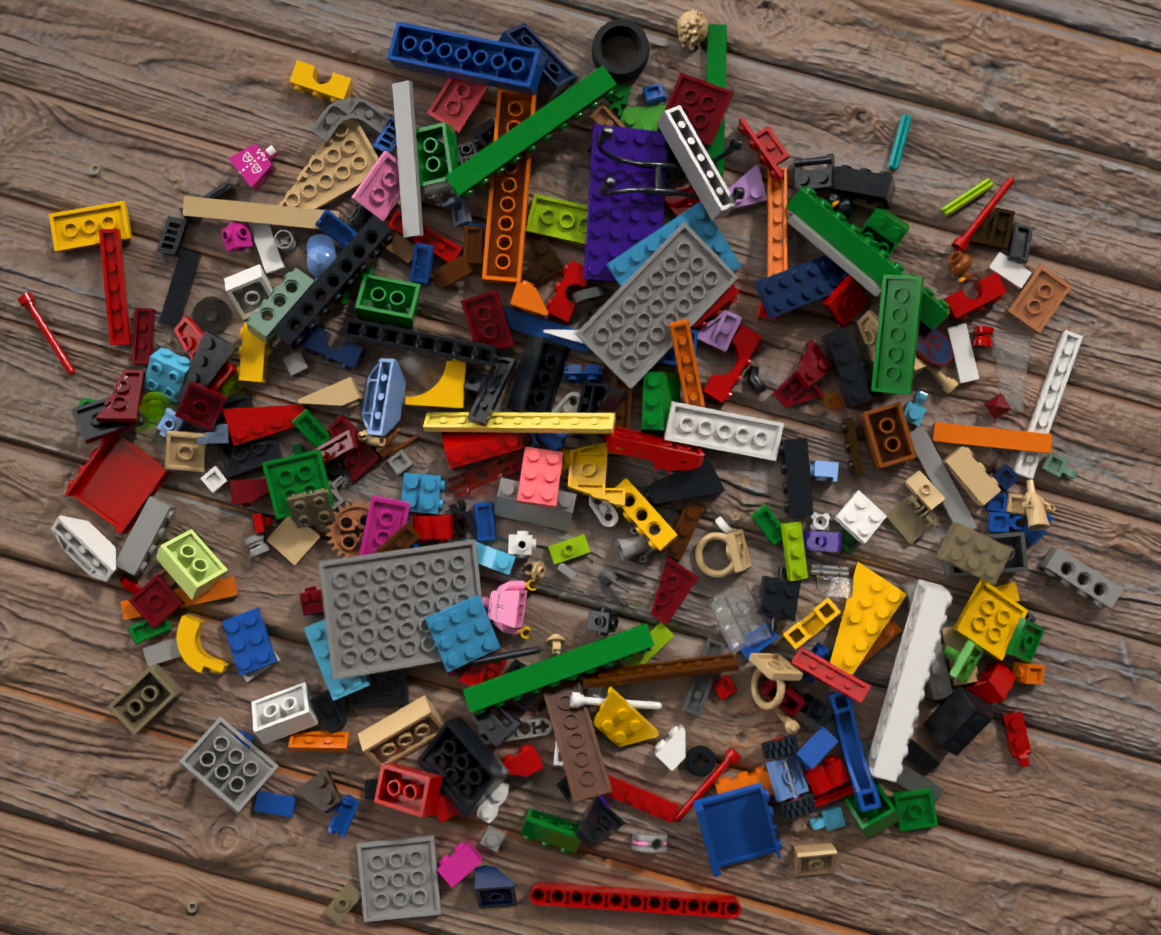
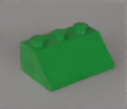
(436, 153)
(388, 300)
(657, 394)
(550, 830)

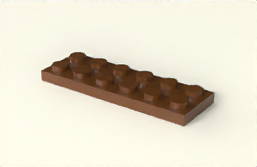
(576, 743)

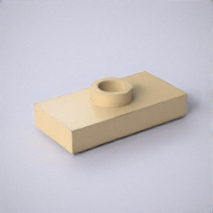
(924, 490)

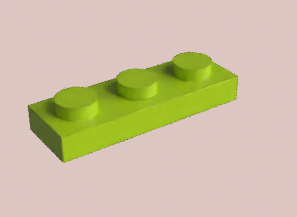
(794, 550)

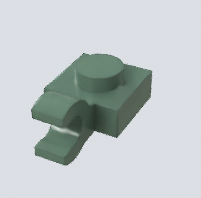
(1056, 466)

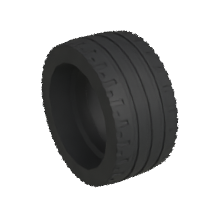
(628, 29)

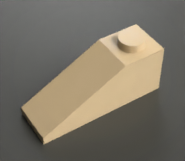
(339, 395)

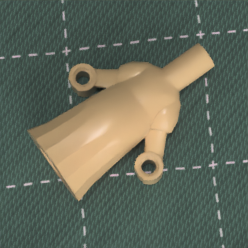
(1036, 508)

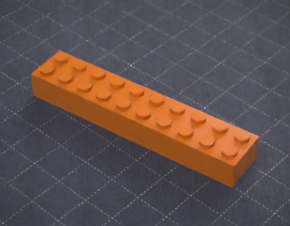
(508, 198)

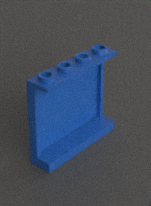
(737, 826)

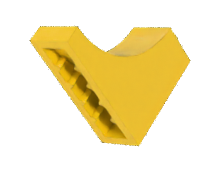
(447, 392)

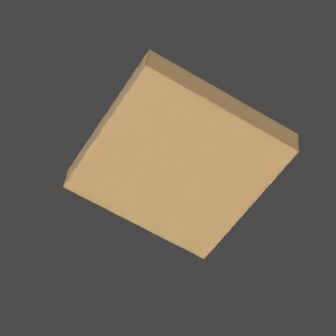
(184, 452)
(293, 541)

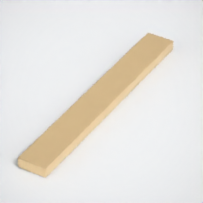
(252, 212)

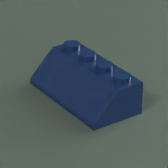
(555, 74)

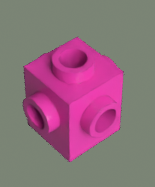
(237, 237)

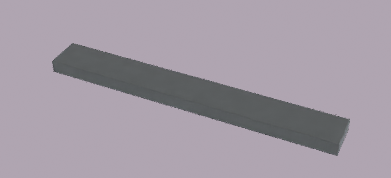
(908, 779)

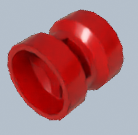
(983, 337)

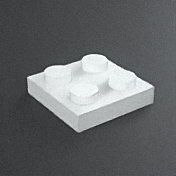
(860, 517)

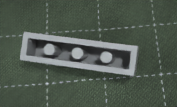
(145, 535)

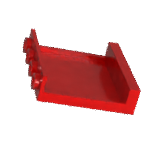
(118, 481)

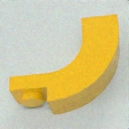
(190, 647)

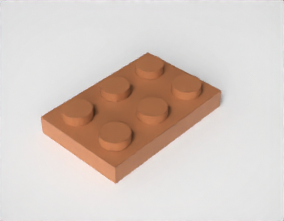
(1039, 299)

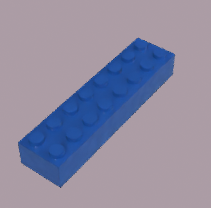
(466, 58)

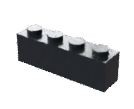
(796, 477)

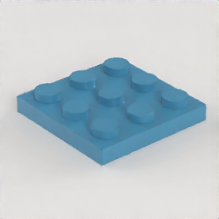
(462, 633)

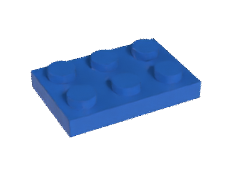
(249, 641)

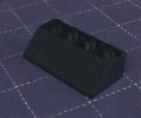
(850, 364)
(538, 376)

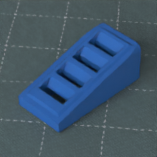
(382, 138)

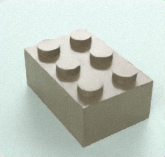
(973, 553)
(145, 698)

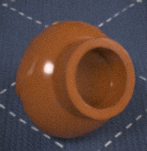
(959, 264)

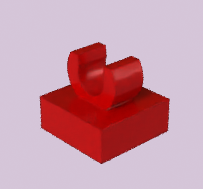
(259, 523)

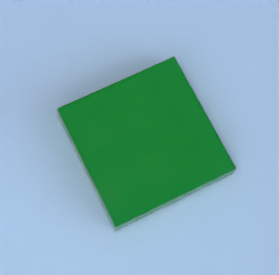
(1025, 640)
(915, 809)

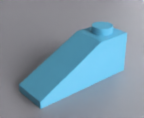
(494, 558)

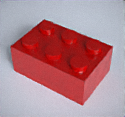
(408, 789)

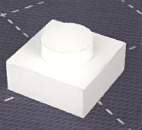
(214, 479)

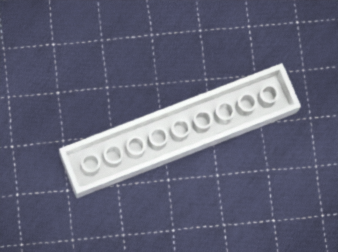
(908, 679)

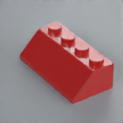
(474, 447)

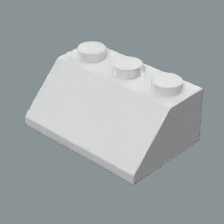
(283, 713)

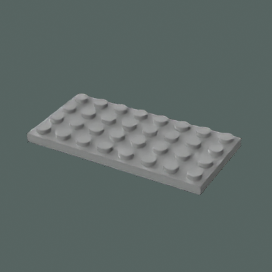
(669, 287)

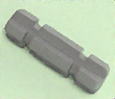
(827, 570)

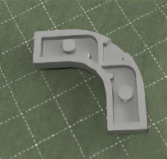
(346, 109)

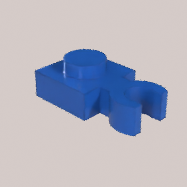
(1001, 522)

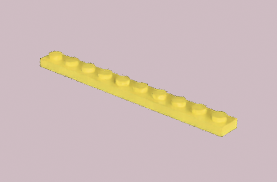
(522, 422)

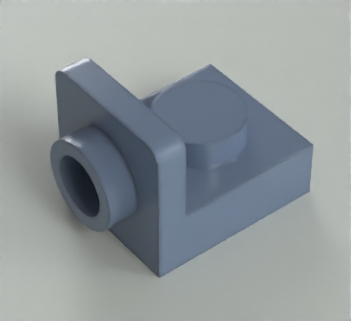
(219, 436)

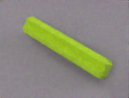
(967, 197)

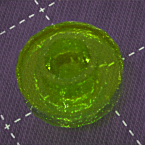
(154, 404)

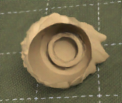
(692, 29)

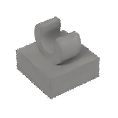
(599, 692)

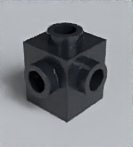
(602, 621)

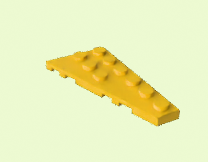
(864, 617)

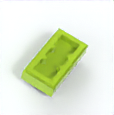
(569, 549)

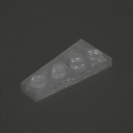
(1011, 360)

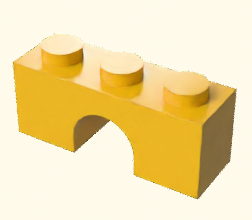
(305, 80)
(812, 624)

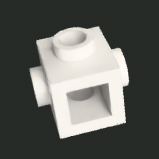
(514, 547)

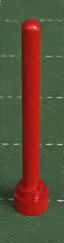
(961, 243)
(28, 302)
(730, 758)

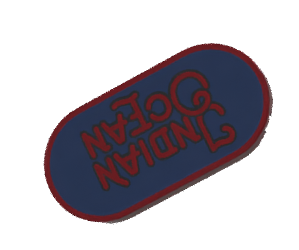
(933, 347)

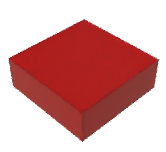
(724, 687)

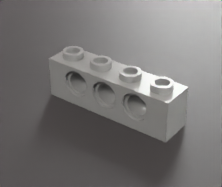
(1108, 590)

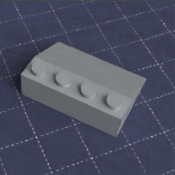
(227, 765)

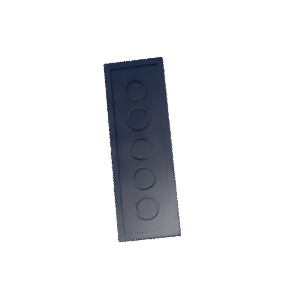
(799, 285)

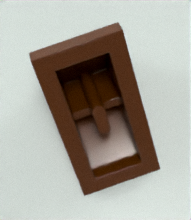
(451, 271)

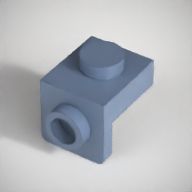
(459, 209)

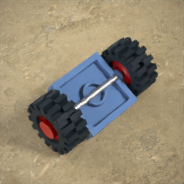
(788, 777)

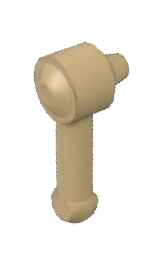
(790, 725)

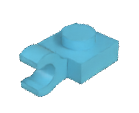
(913, 411)
(831, 819)

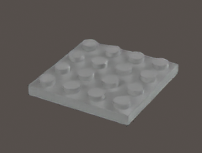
(399, 878)

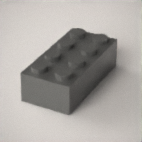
(1017, 559)

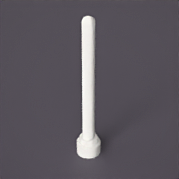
(578, 700)

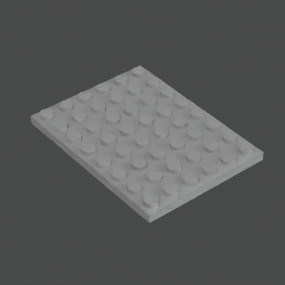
(381, 603)

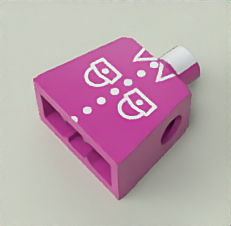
(255, 164)

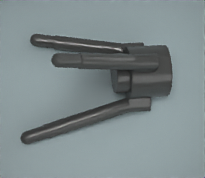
(608, 577)

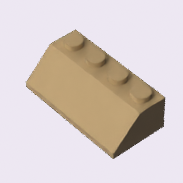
(401, 732)

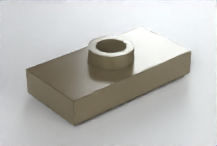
(343, 902)

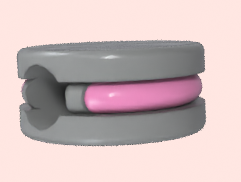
(649, 842)

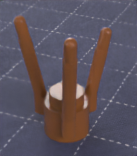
(388, 449)

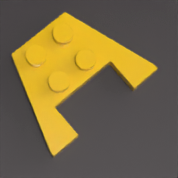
(589, 474)

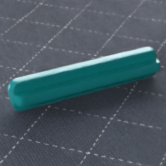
(900, 141)

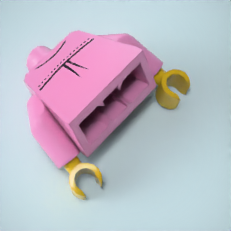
(508, 607)

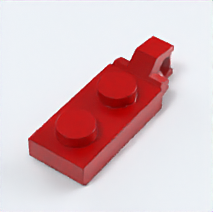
(1017, 737)

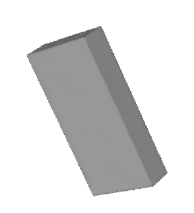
(161, 652)

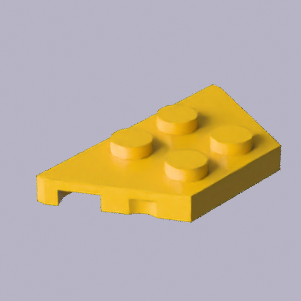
(622, 721)

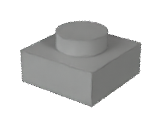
(492, 838)

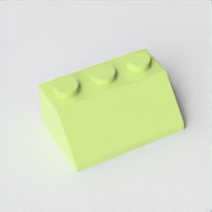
(191, 563)

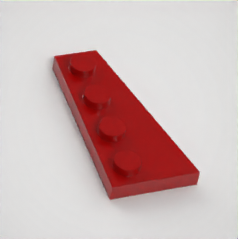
(190, 337)

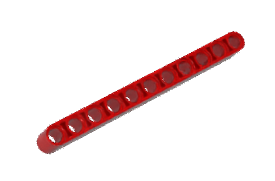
(643, 905)

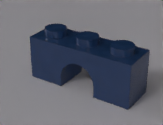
(349, 355)

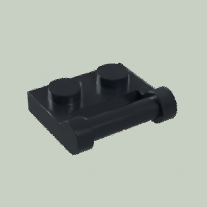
(816, 179)
(493, 727)

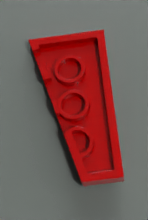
(259, 422)

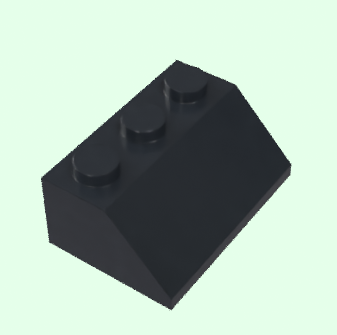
(958, 720)

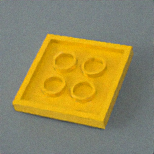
(990, 619)

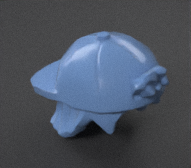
(320, 254)

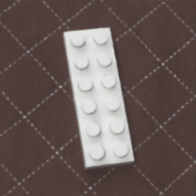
(723, 431)

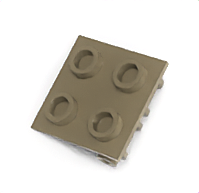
(311, 508)
(912, 518)

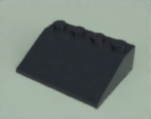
(466, 765)

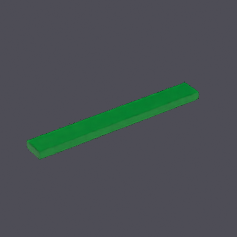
(717, 75)

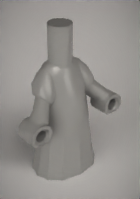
(633, 546)

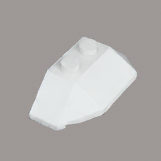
(86, 546)

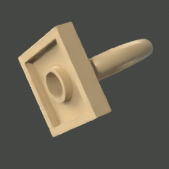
(736, 552)
(776, 668)

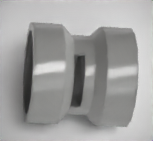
(285, 237)
(256, 540)

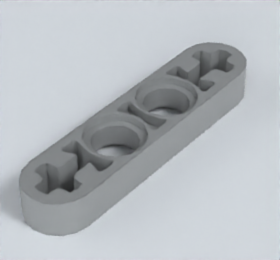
(516, 735)

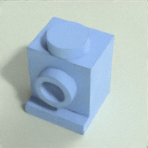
(177, 423)
(823, 470)

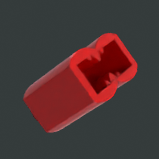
(433, 527)
(826, 775)

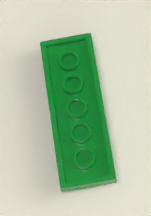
(897, 334)

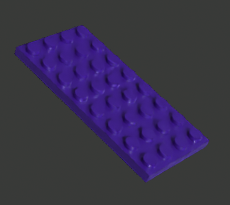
(621, 219)

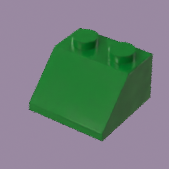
(876, 819)

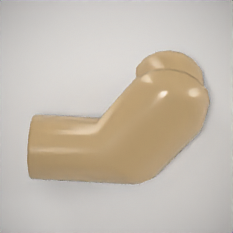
(370, 440)

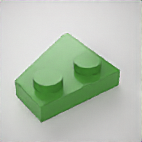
(642, 117)

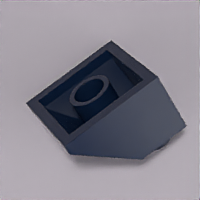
(493, 888)

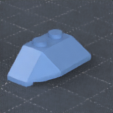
(383, 397)

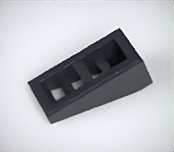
(162, 246)

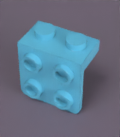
(166, 373)

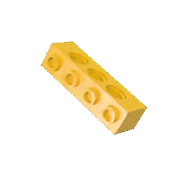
(666, 535)

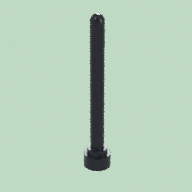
(499, 657)

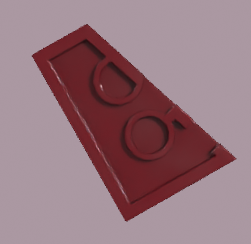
(673, 589)

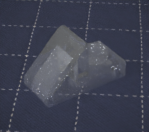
(834, 586)

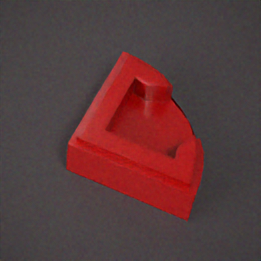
(129, 584)

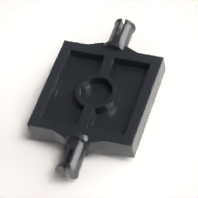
(778, 599)

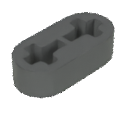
(589, 294)

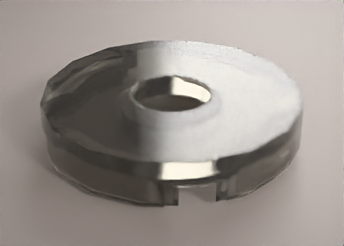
(222, 319)

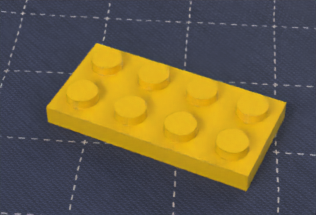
(81, 226)

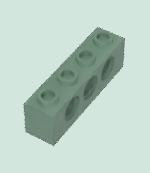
(292, 280)

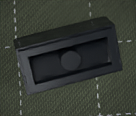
(920, 758)

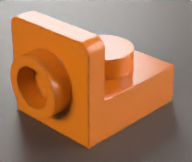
(1028, 673)

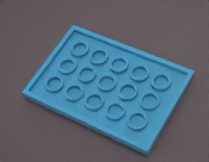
(697, 219)

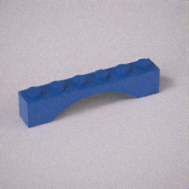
(853, 753)

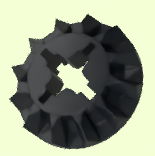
(706, 767)

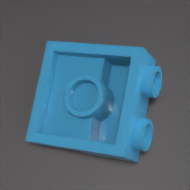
(423, 492)

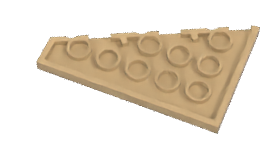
(334, 168)

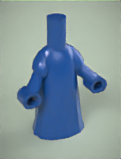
(552, 440)

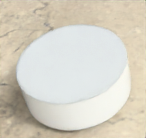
(723, 525)

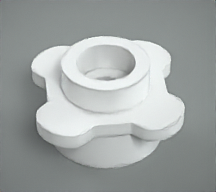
(825, 522)

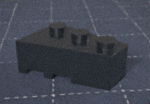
(864, 185)
(597, 399)

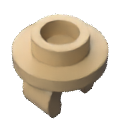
(537, 571)
(555, 641)

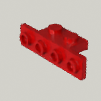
(768, 147)

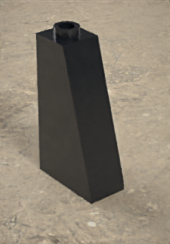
(685, 484)

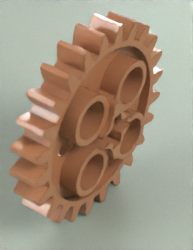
(355, 513)

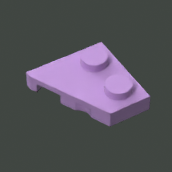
(753, 187)
(720, 331)

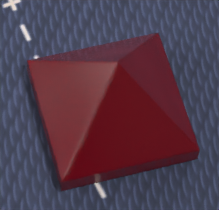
(998, 406)

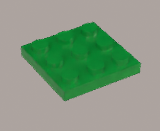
(295, 476)

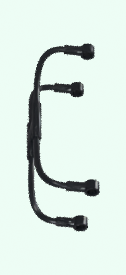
(609, 182)

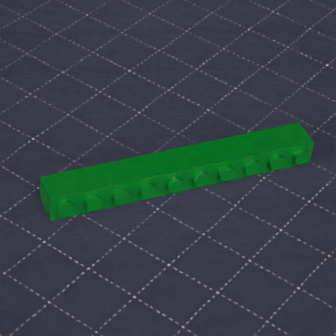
(531, 132)
(860, 250)
(558, 667)

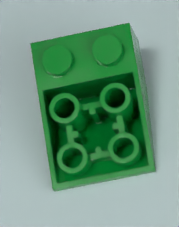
(884, 229)

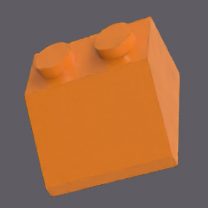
(528, 300)

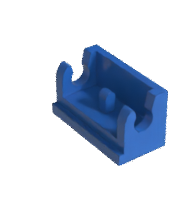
(335, 228)
(816, 748)

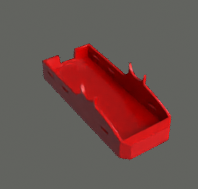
(661, 452)

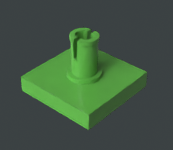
(964, 661)

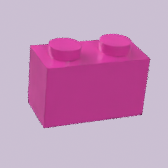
(459, 863)

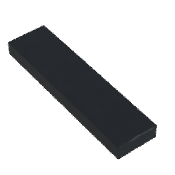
(180, 287)

